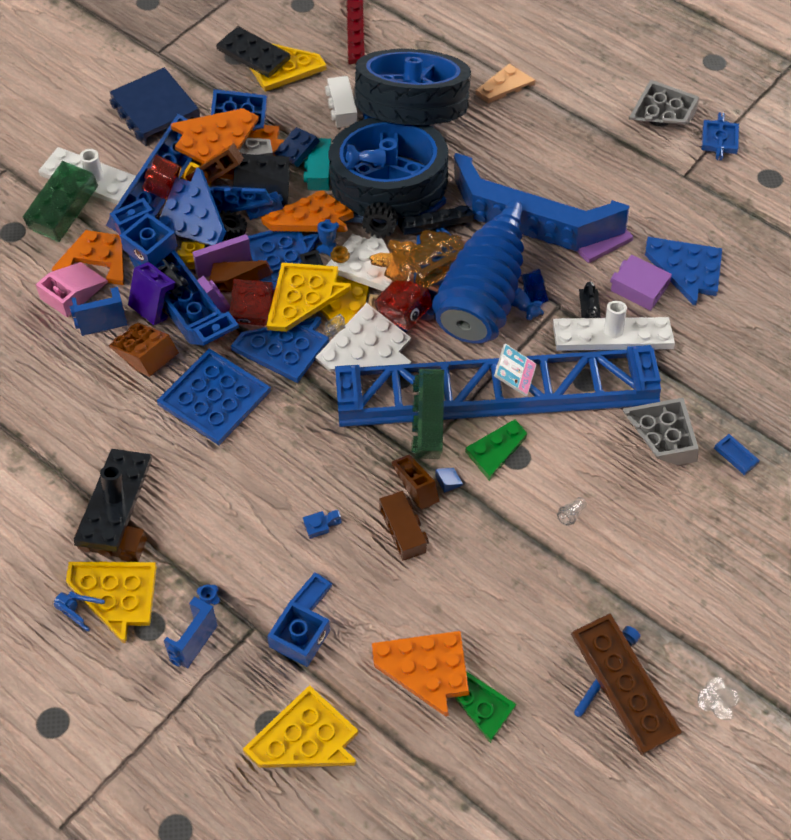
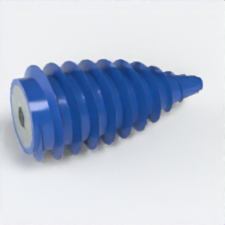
(482, 280)

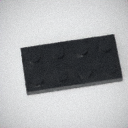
(253, 51)

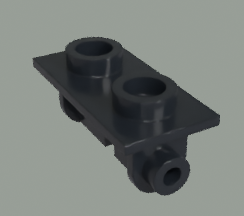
(181, 283)
(589, 301)

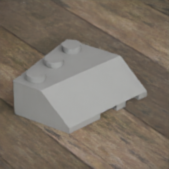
(665, 105)
(666, 430)

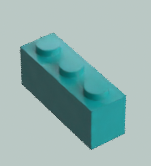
(318, 167)

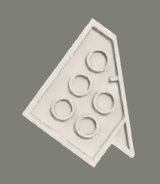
(359, 267)
(366, 342)

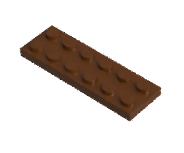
(626, 684)

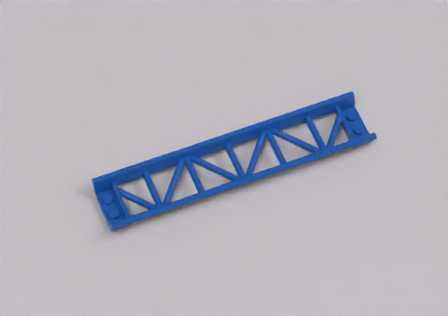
(641, 363)

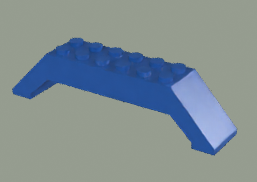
(540, 217)
(192, 312)

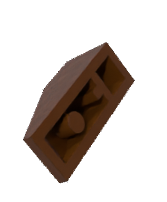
(219, 164)
(416, 481)

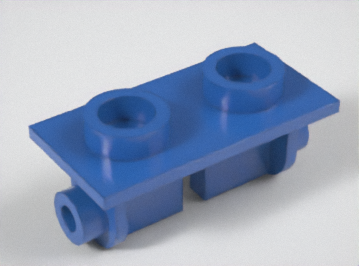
(263, 210)

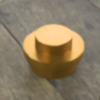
(340, 254)

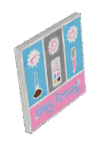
(515, 370)

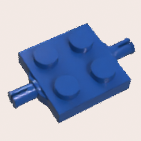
(720, 136)

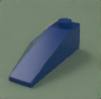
(239, 198)

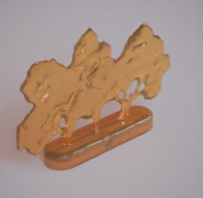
(413, 255)

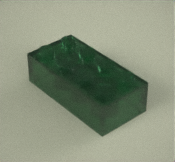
(60, 201)
(429, 409)

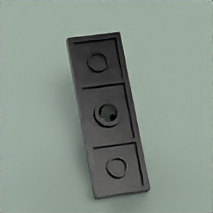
(113, 500)

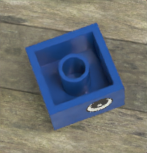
(148, 240)
(298, 633)

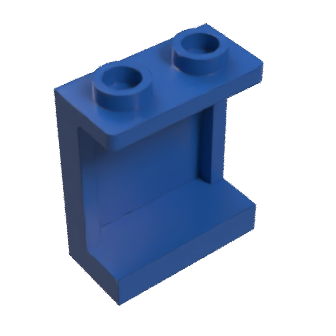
(99, 315)
(196, 635)

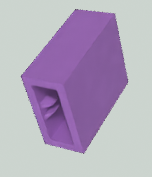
(640, 282)

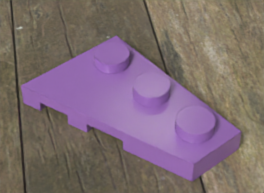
(215, 295)

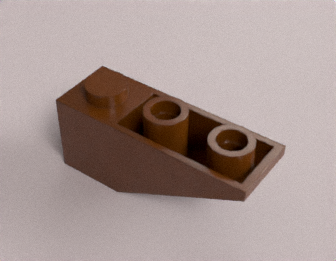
(225, 272)

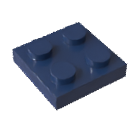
(297, 146)

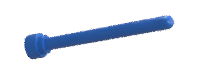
(632, 637)

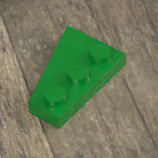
(493, 450)
(486, 707)

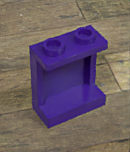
(148, 292)

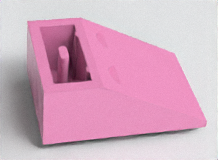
(69, 282)

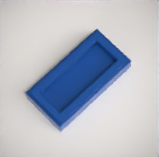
(736, 454)
(312, 591)

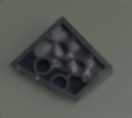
(265, 173)

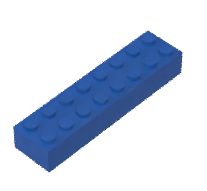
(165, 149)

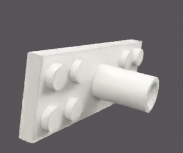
(111, 181)
(613, 331)

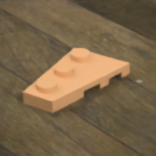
(504, 82)

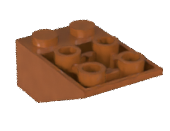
(144, 348)

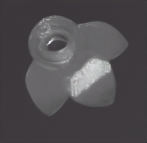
(721, 698)

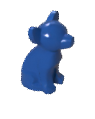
(374, 157)
(327, 235)
(523, 303)

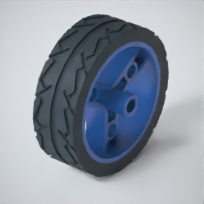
(412, 86)
(402, 182)

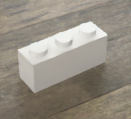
(341, 101)

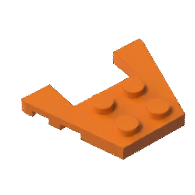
(99, 250)

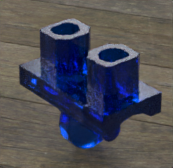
(534, 286)

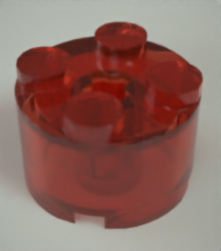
(161, 177)

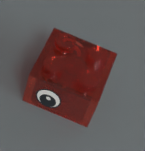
(251, 301)
(403, 303)

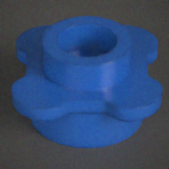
(212, 591)

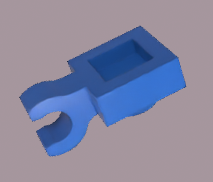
(318, 524)

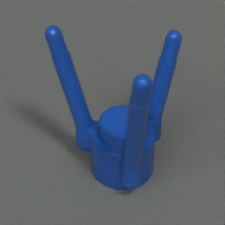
(67, 604)

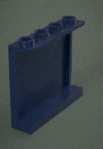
(152, 103)

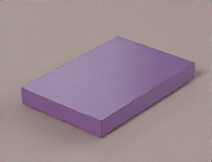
(604, 247)
(228, 251)

